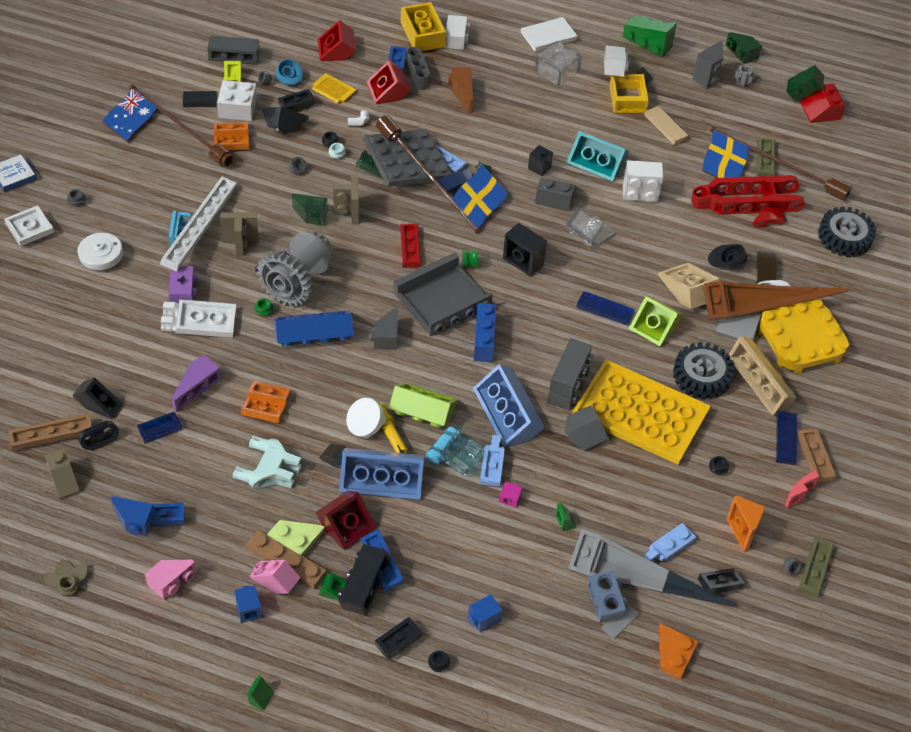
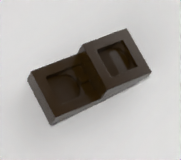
(766, 266)

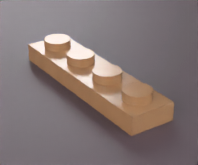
(48, 431)
(270, 549)

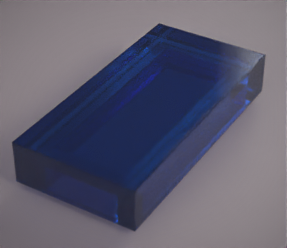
(159, 427)

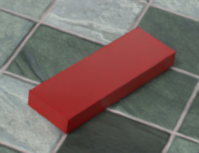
(410, 246)

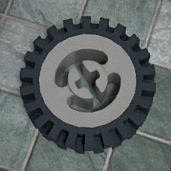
(849, 224)
(717, 370)

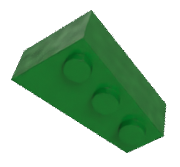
(650, 34)

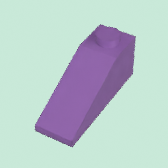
(197, 379)

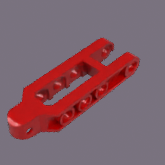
(773, 188)

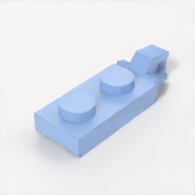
(492, 463)
(670, 544)

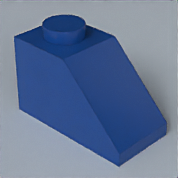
(134, 515)

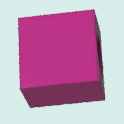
(510, 494)

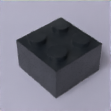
(524, 249)

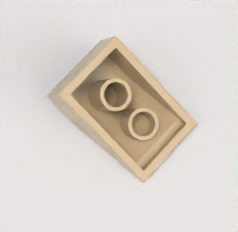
(687, 284)

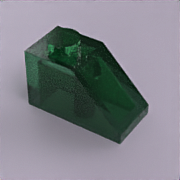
(310, 208)

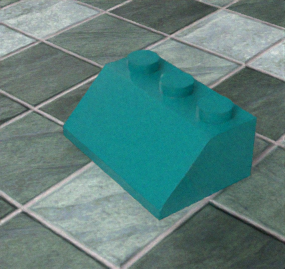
(597, 156)

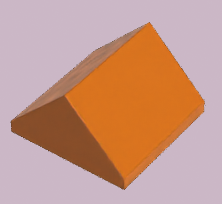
(744, 520)

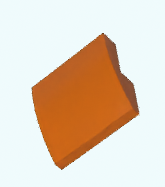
(232, 135)
(266, 402)

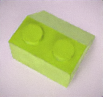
(655, 320)

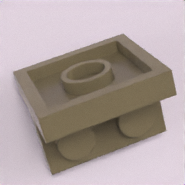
(347, 199)
(239, 229)

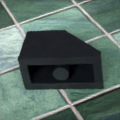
(97, 398)

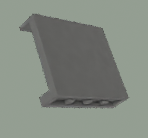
(440, 294)

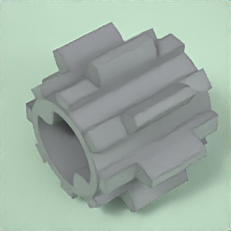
(744, 75)

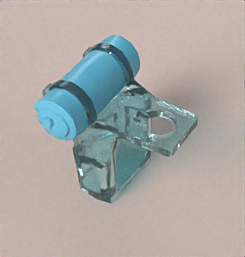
(455, 450)

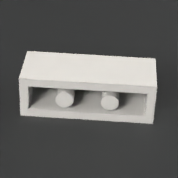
(615, 61)

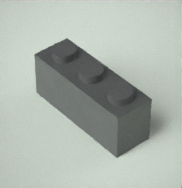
(233, 49)

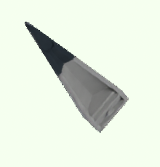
(599, 555)

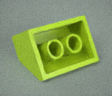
(422, 404)

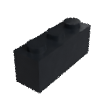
(364, 579)

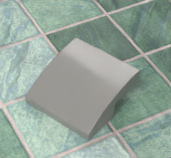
(739, 326)

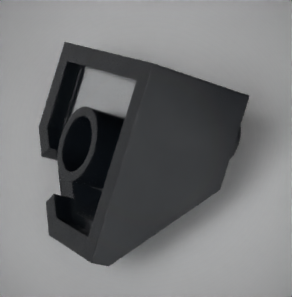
(283, 119)

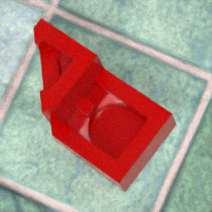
(769, 215)

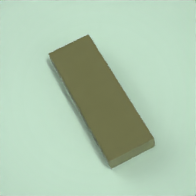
(765, 165)
(816, 567)

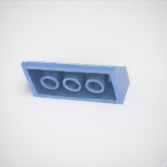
(508, 406)
(382, 473)

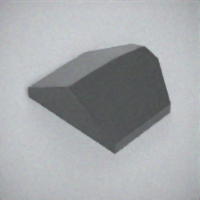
(585, 429)

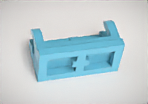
(177, 225)

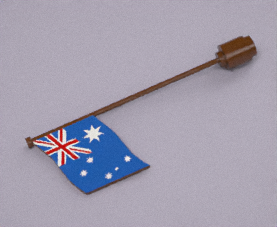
(137, 110)

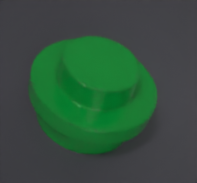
(263, 307)

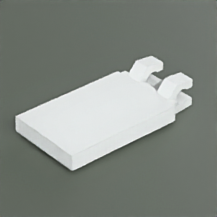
(199, 318)

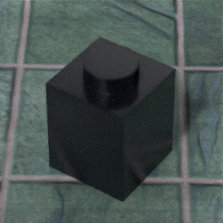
(540, 160)

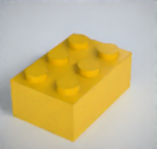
(423, 26)

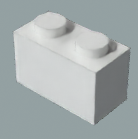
(456, 32)

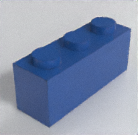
(485, 332)

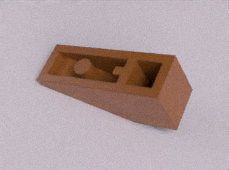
(462, 86)

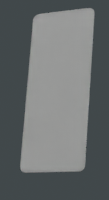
(615, 626)

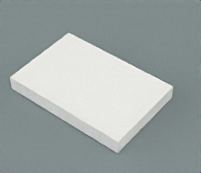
(547, 33)

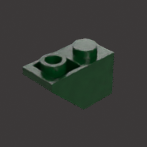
(743, 47)

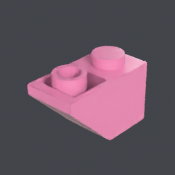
(170, 575)
(275, 576)

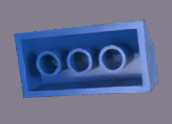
(313, 327)

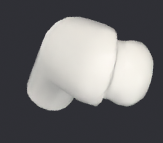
(360, 121)

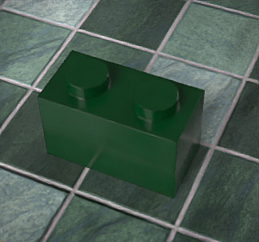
(805, 83)

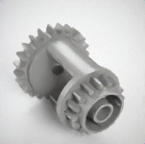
(287, 275)

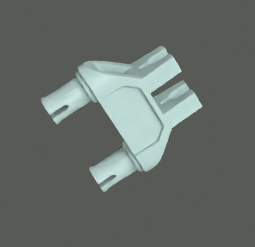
(271, 466)

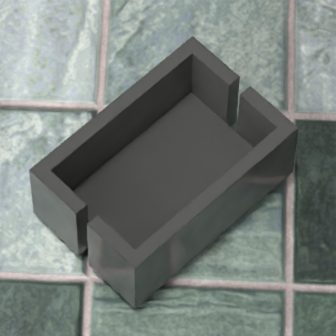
(570, 374)

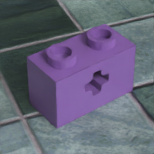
(182, 284)

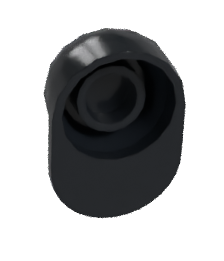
(730, 256)

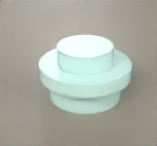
(337, 150)

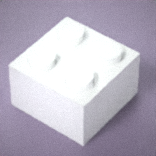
(237, 100)
(642, 181)

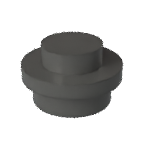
(76, 197)

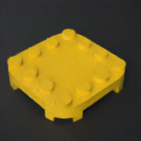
(803, 335)

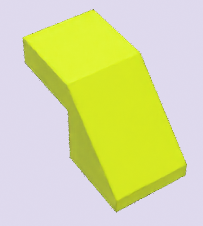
(232, 71)

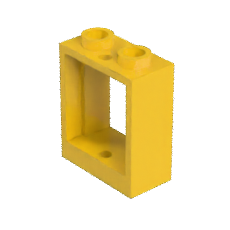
(629, 104)

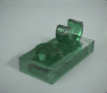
(367, 164)

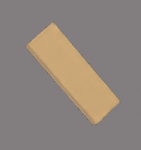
(666, 125)

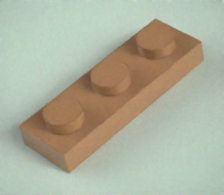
(816, 454)

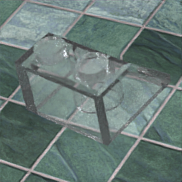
(590, 228)

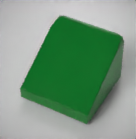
(564, 518)
(331, 586)
(259, 693)

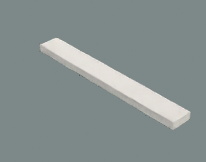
(198, 224)

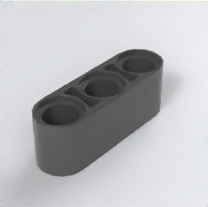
(418, 68)

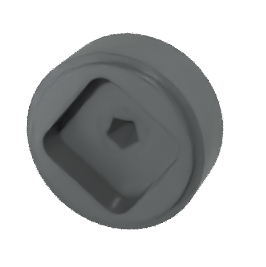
(297, 165)

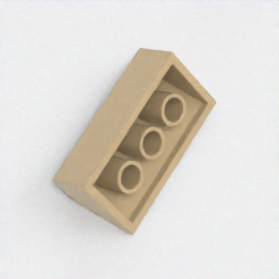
(761, 375)

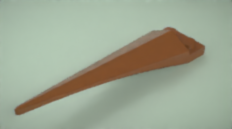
(735, 299)

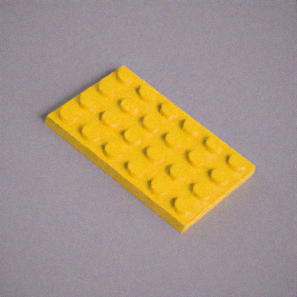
(644, 411)

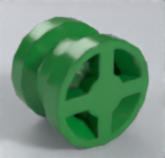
(470, 258)

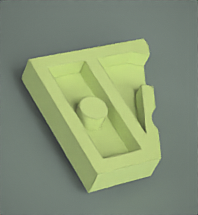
(296, 535)

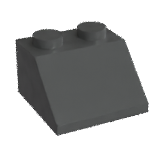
(709, 65)
(555, 194)

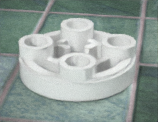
(365, 417)

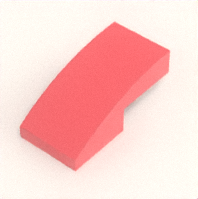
(801, 487)

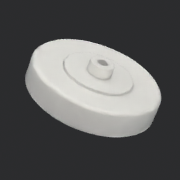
(100, 251)

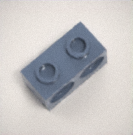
(601, 596)

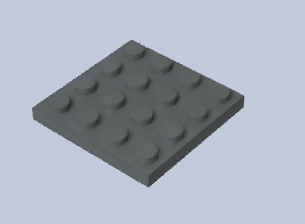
(398, 166)

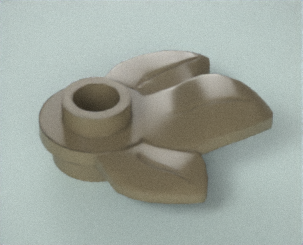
(66, 575)

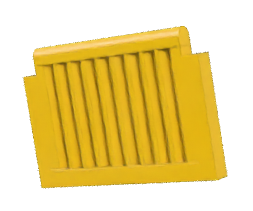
(333, 88)

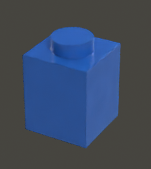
(247, 603)
(484, 613)

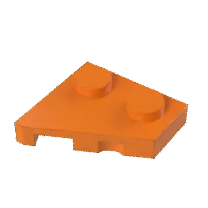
(675, 650)

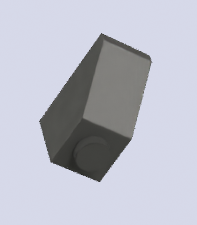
(386, 331)

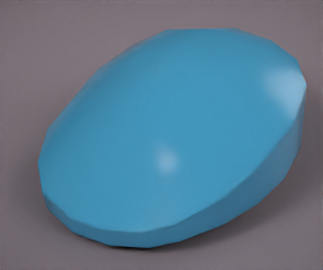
(289, 72)

